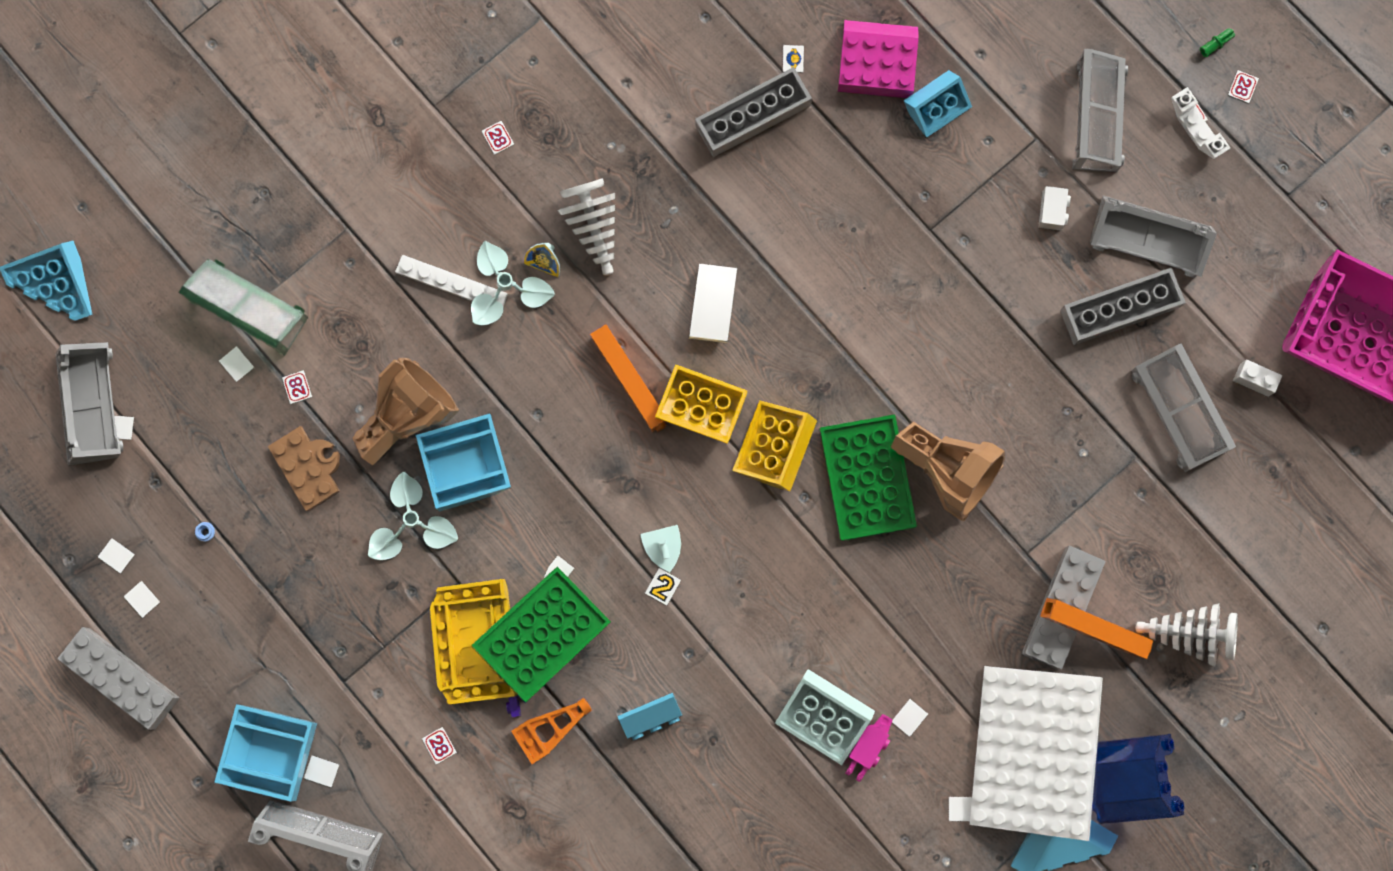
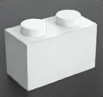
(1053, 208)
(1257, 378)

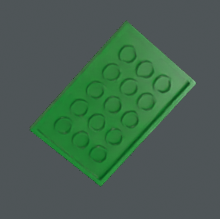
(867, 478)
(541, 634)

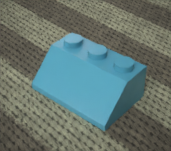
(938, 103)
(650, 716)

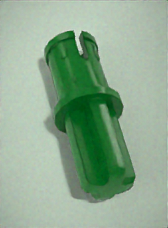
(1217, 42)

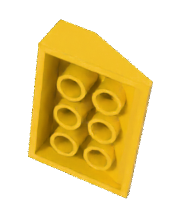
(701, 404)
(775, 445)

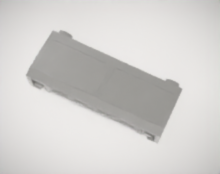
(1152, 235)
(87, 402)

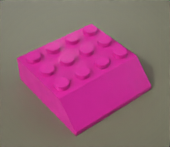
(878, 59)

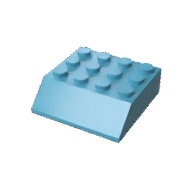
(463, 462)
(266, 753)

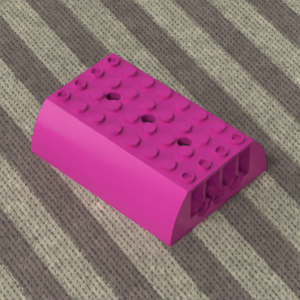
(1362, 306)

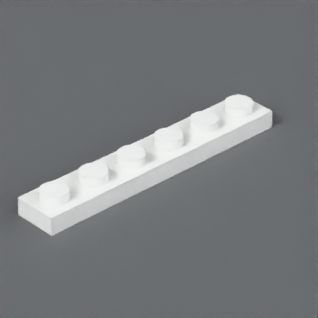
(445, 280)

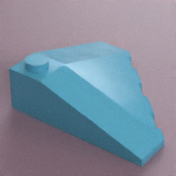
(53, 277)
(1051, 852)

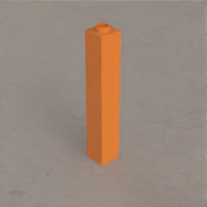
(628, 377)
(1096, 628)

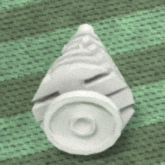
(593, 225)
(1190, 632)

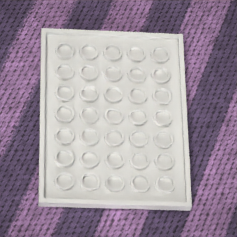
(1036, 752)

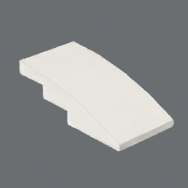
(713, 303)

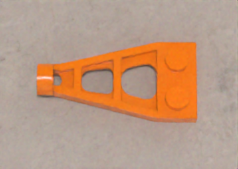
(529, 739)

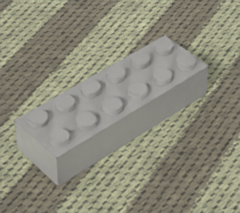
(753, 112)
(1122, 306)
(1073, 585)
(118, 678)

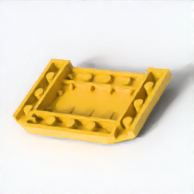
(457, 621)

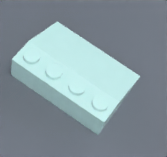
(825, 717)

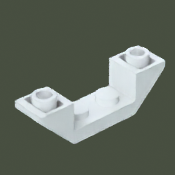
(1196, 127)

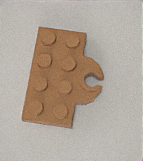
(307, 467)

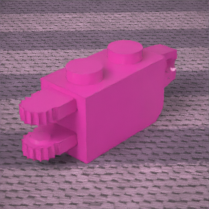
(869, 745)

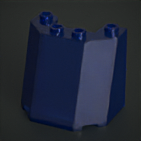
(1134, 780)

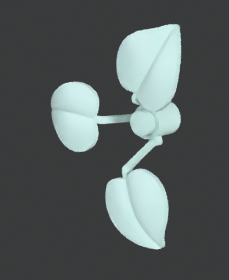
(486, 309)
(438, 533)

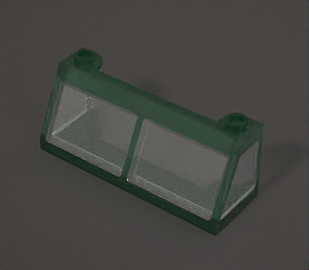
(244, 305)

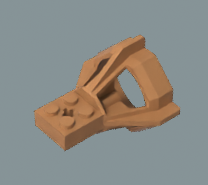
(405, 404)
(956, 467)

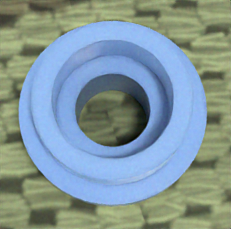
(199, 531)

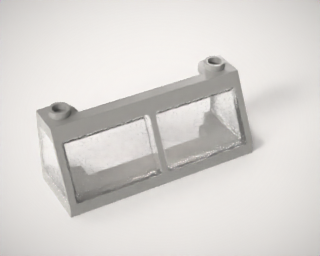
(1100, 111)
(1184, 407)
(318, 831)

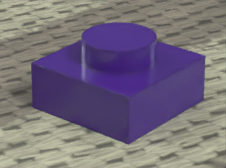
(513, 706)

